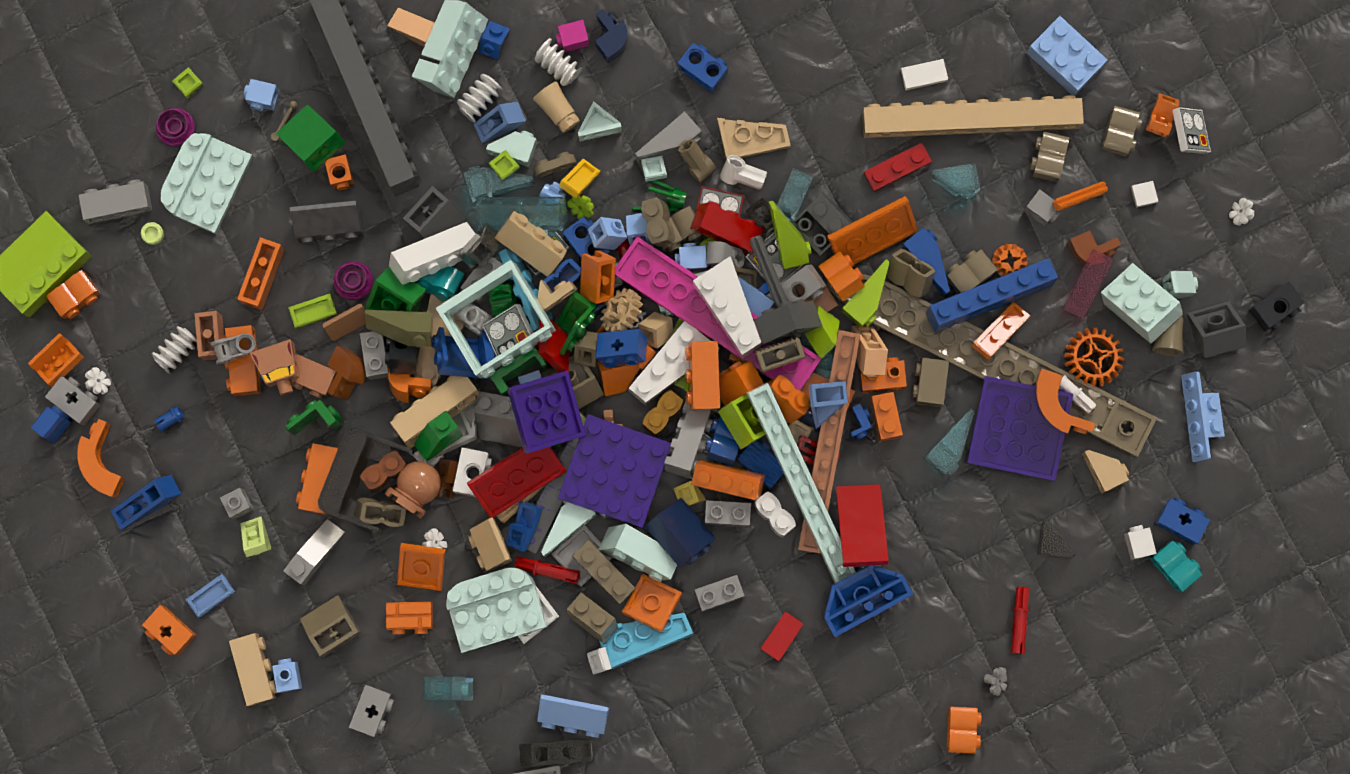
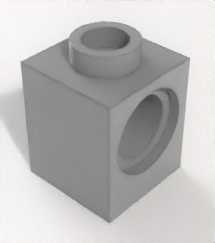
(1041, 208)
(237, 503)

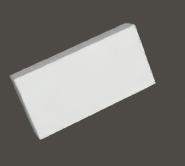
(924, 74)

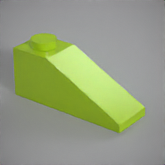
(790, 243)
(865, 302)

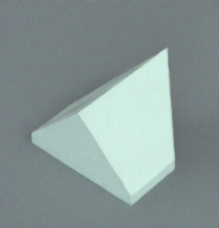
(598, 124)

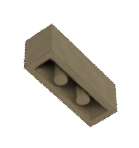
(603, 572)

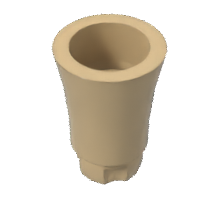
(557, 107)

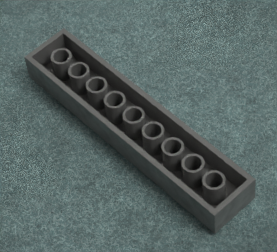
(367, 95)

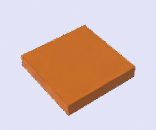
(421, 567)
(652, 603)

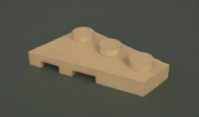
(751, 138)

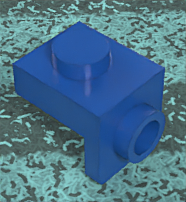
(493, 39)
(862, 418)

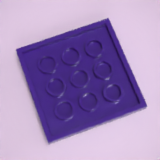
(1013, 431)
(615, 471)

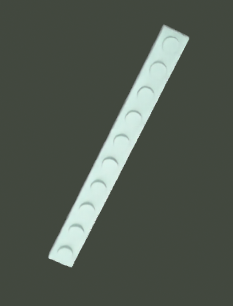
(799, 480)

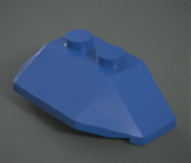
(863, 597)

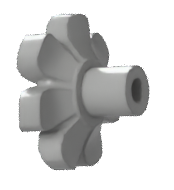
(997, 681)

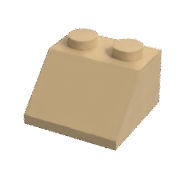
(490, 545)

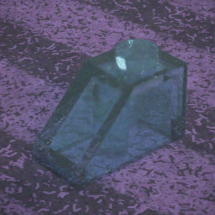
(958, 180)
(448, 688)

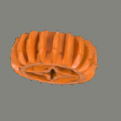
(1097, 365)

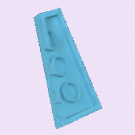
(637, 640)

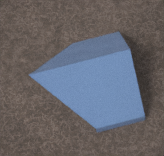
(826, 400)

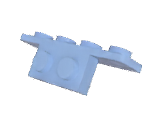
(1202, 415)

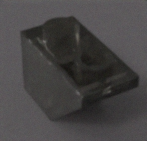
(480, 247)

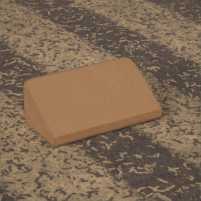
(345, 322)

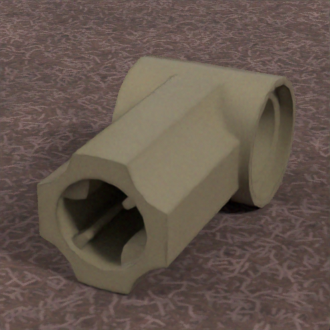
(699, 164)

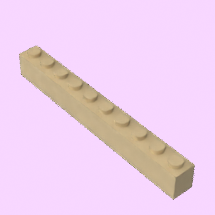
(972, 117)

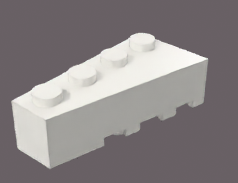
(727, 303)
(666, 366)

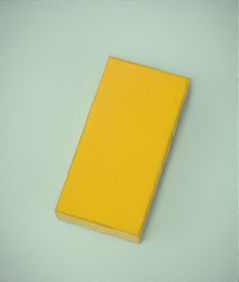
(579, 178)

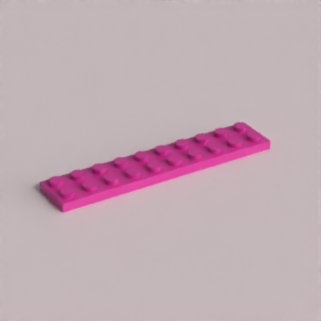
(673, 289)

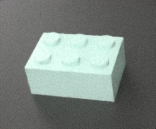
(1141, 303)

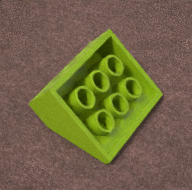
(39, 263)

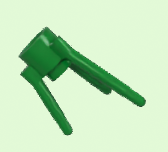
(675, 196)

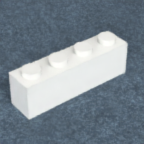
(430, 254)

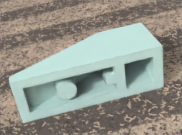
(567, 522)

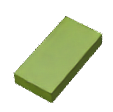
(312, 311)

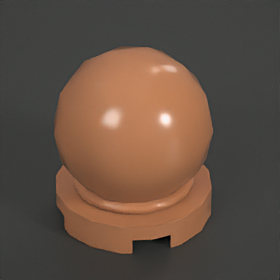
(416, 485)

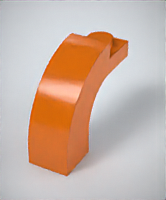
(1048, 403)
(91, 464)

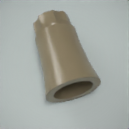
(1171, 340)

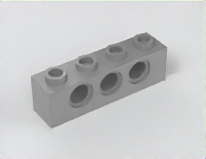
(808, 279)

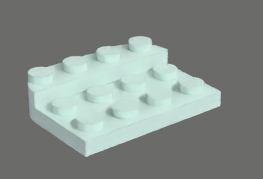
(204, 181)
(494, 608)

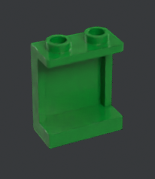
(310, 138)
(515, 368)

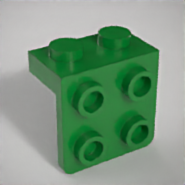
(574, 319)
(313, 411)

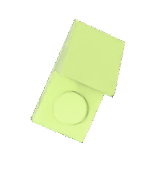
(254, 537)

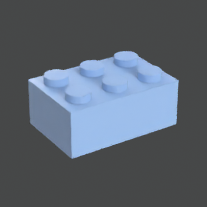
(1066, 56)

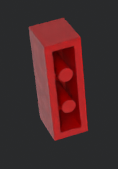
(725, 226)

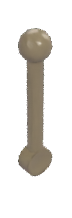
(292, 105)

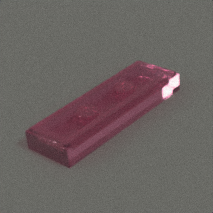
(1088, 283)

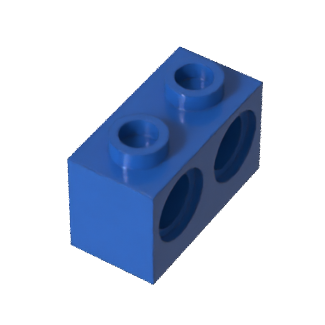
(698, 71)
(579, 245)

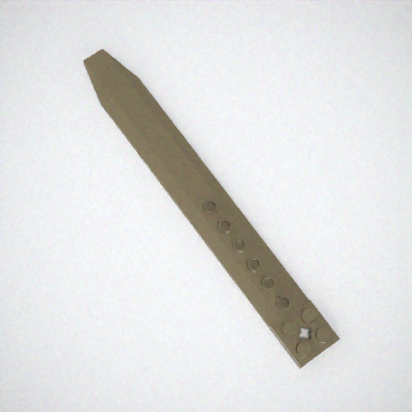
(906, 318)

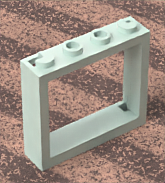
(474, 292)

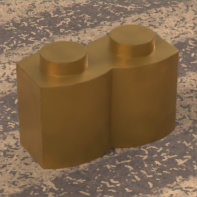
(667, 409)

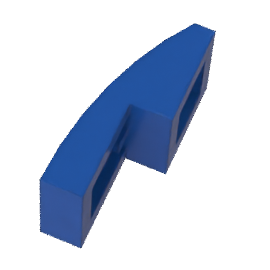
(522, 531)

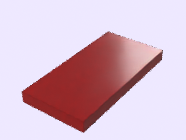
(515, 479)
(862, 525)

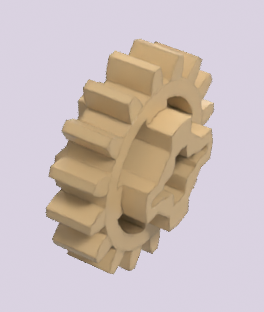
(621, 311)

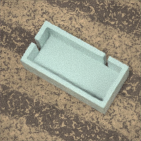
(453, 44)

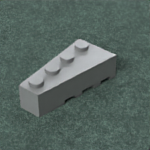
(688, 441)

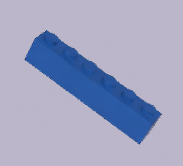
(991, 295)

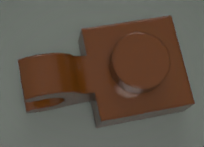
(447, 471)

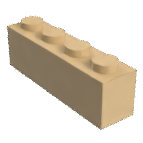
(451, 396)

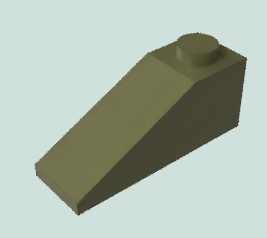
(402, 326)

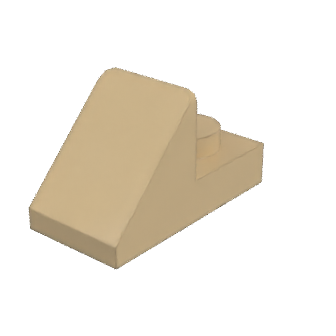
(550, 299)

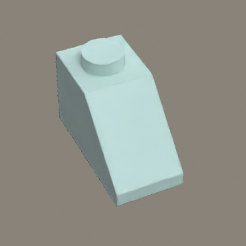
(518, 145)
(1180, 284)

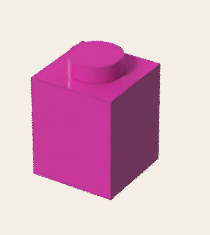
(572, 36)

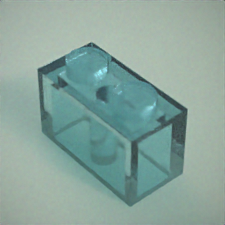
(794, 193)

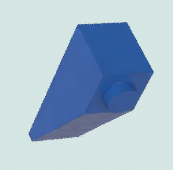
(926, 249)
(146, 501)

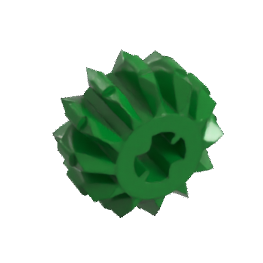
(502, 298)

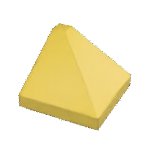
(689, 493)

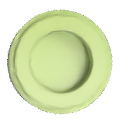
(152, 233)

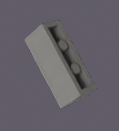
(115, 202)

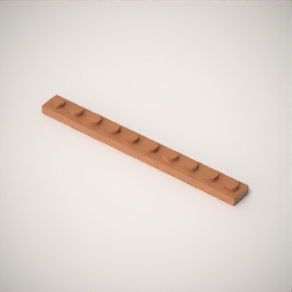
(831, 430)

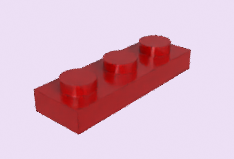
(897, 167)

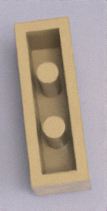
(531, 243)
(253, 669)

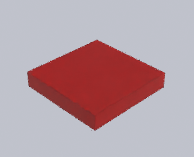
(551, 349)

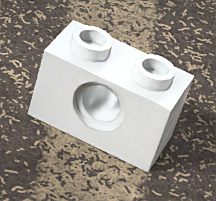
(469, 459)

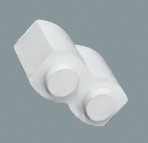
(779, 519)

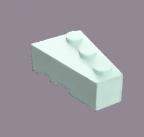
(638, 551)

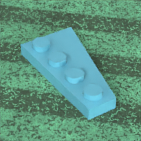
(507, 255)

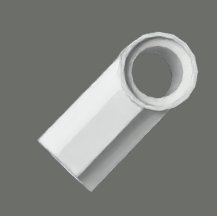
(737, 171)

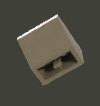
(330, 626)

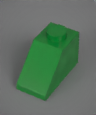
(437, 436)

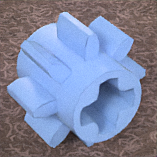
(552, 191)

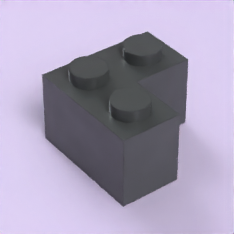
(787, 320)

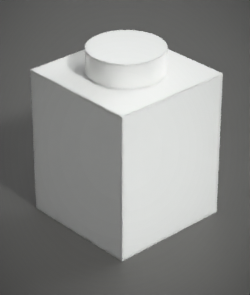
(1140, 542)

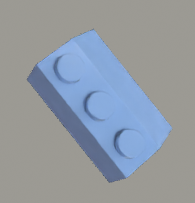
(572, 715)

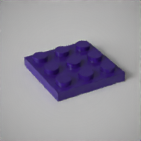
(546, 411)

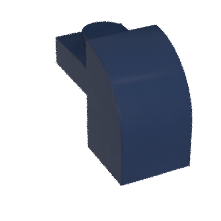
(614, 40)

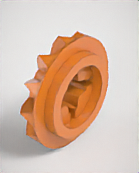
(1002, 254)

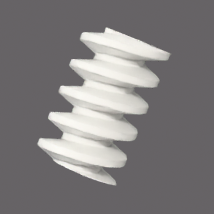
(556, 64)
(478, 96)
(175, 349)

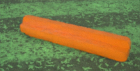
(1080, 196)

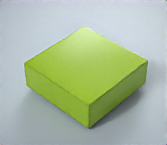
(187, 82)
(504, 165)

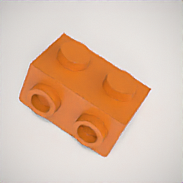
(56, 359)

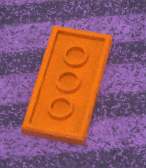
(875, 231)

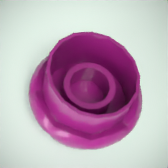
(174, 126)
(353, 280)

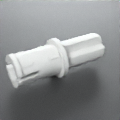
(1079, 397)

